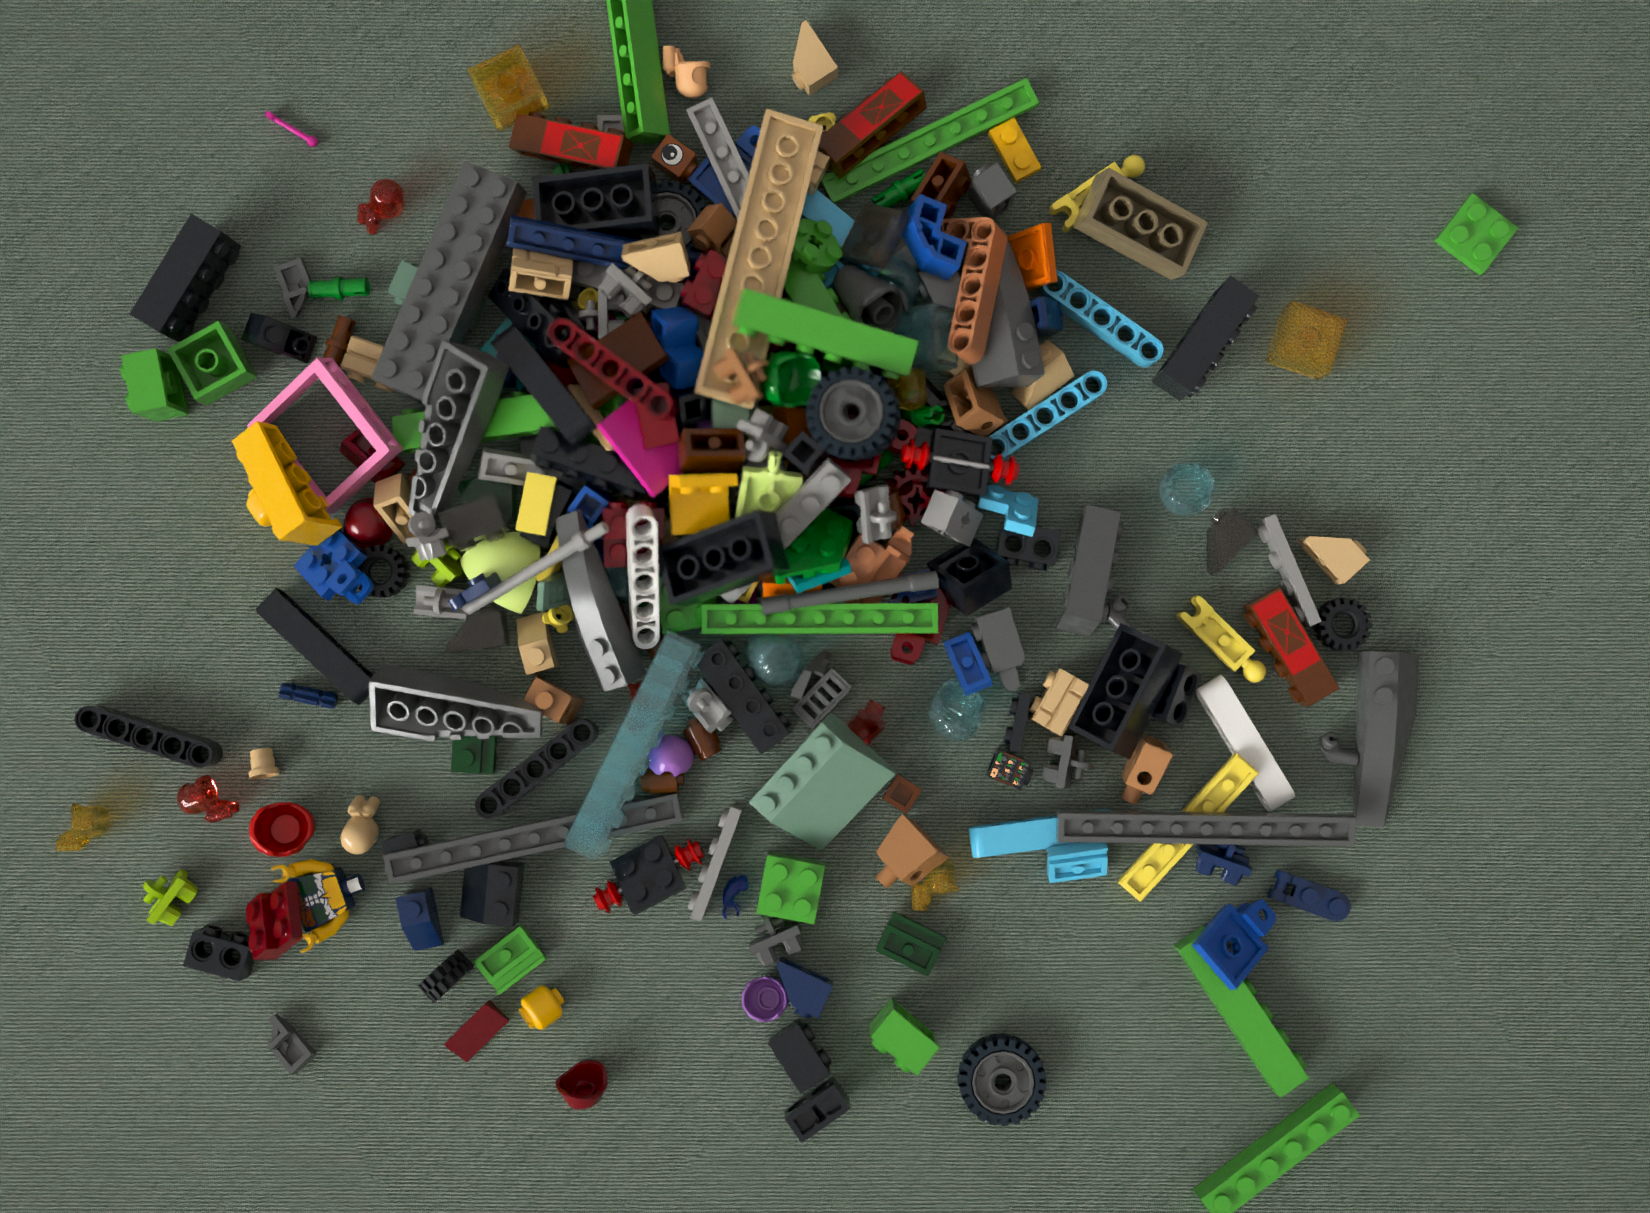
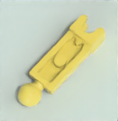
(1071, 203)
(1222, 640)

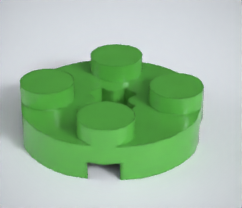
(816, 246)

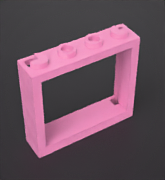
(357, 409)

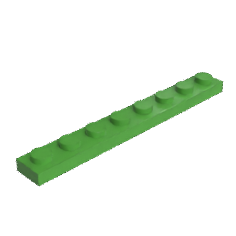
(932, 139)
(822, 619)

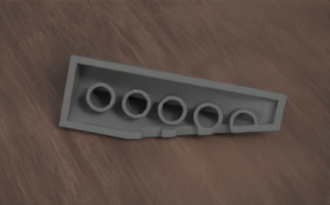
(1012, 345)
(456, 415)
(597, 611)
(439, 705)
(1382, 729)

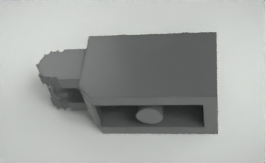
(1000, 646)

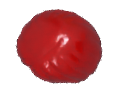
(281, 829)

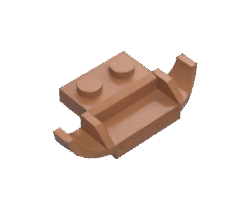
(876, 562)

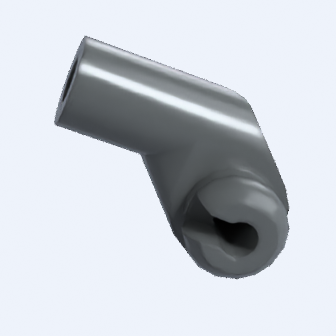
(1117, 611)
(1334, 752)

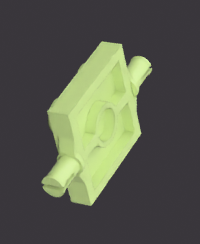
(766, 487)

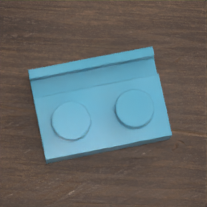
(1076, 861)

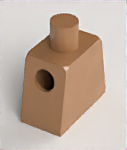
(974, 407)
(553, 700)
(1149, 756)
(908, 854)

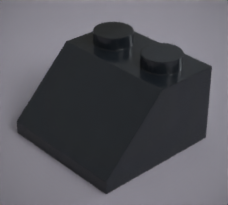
(971, 576)
(493, 893)

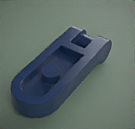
(1310, 897)

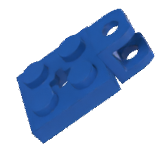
(705, 178)
(342, 574)
(1244, 929)

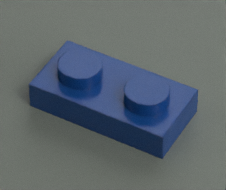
(967, 663)

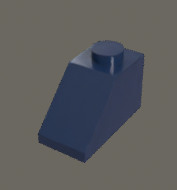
(1047, 316)
(420, 919)
(804, 988)

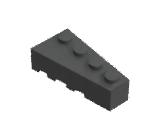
(1091, 571)

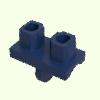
(1226, 856)

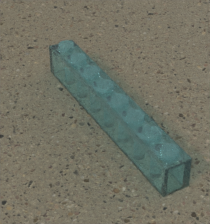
(632, 745)

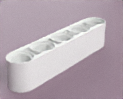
(638, 565)
(1243, 738)

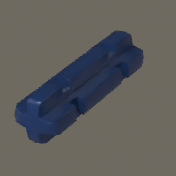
(308, 695)

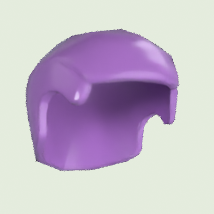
(671, 755)
(764, 999)

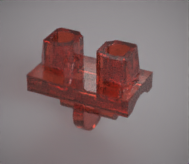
(867, 722)

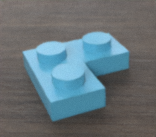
(1018, 507)

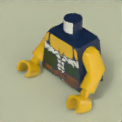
(322, 897)

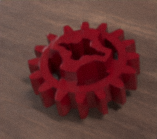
(907, 484)

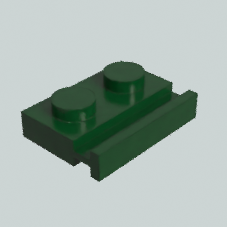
(474, 755)
(910, 943)

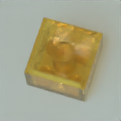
(508, 87)
(1306, 340)

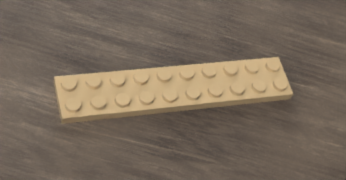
(761, 240)

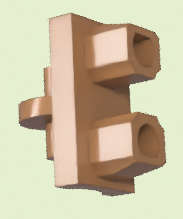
(732, 364)

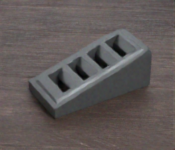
(836, 678)

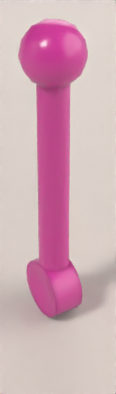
(312, 141)

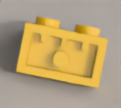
(699, 501)

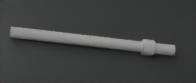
(579, 542)

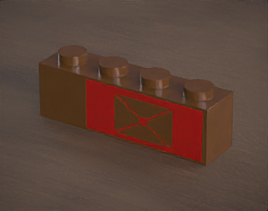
(871, 123)
(568, 143)
(1290, 647)

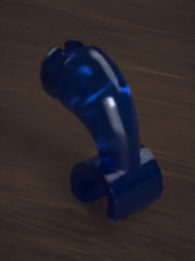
(730, 890)

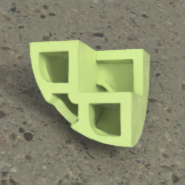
(505, 558)

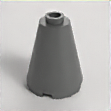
(870, 298)

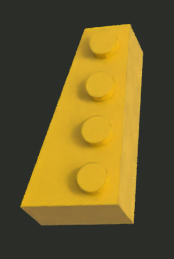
(283, 486)

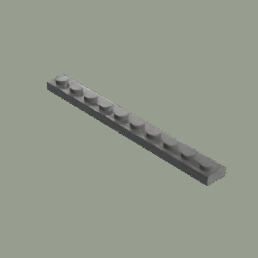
(1206, 828)
(519, 840)

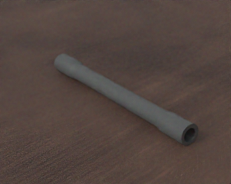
(911, 583)

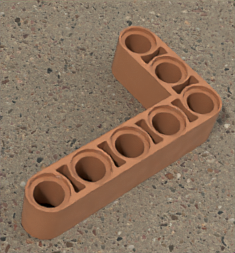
(978, 284)

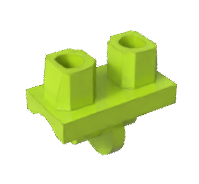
(447, 566)
(162, 908)

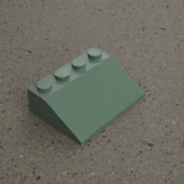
(823, 784)

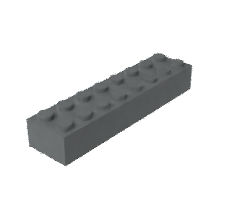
(450, 277)

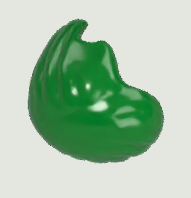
(790, 378)

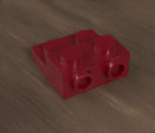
(702, 292)
(615, 541)
(274, 922)

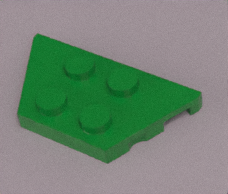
(819, 547)

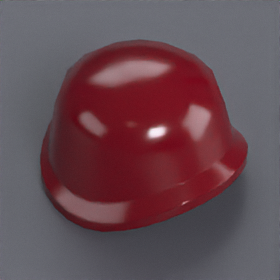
(366, 525)
(583, 1084)

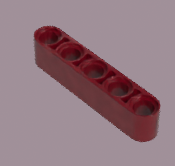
(599, 366)

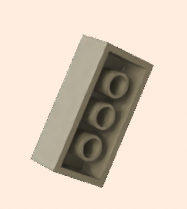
(1140, 224)

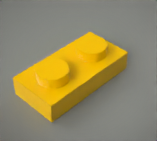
(1014, 150)

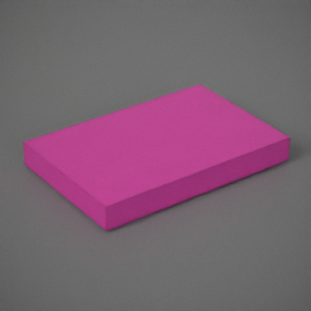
(648, 465)

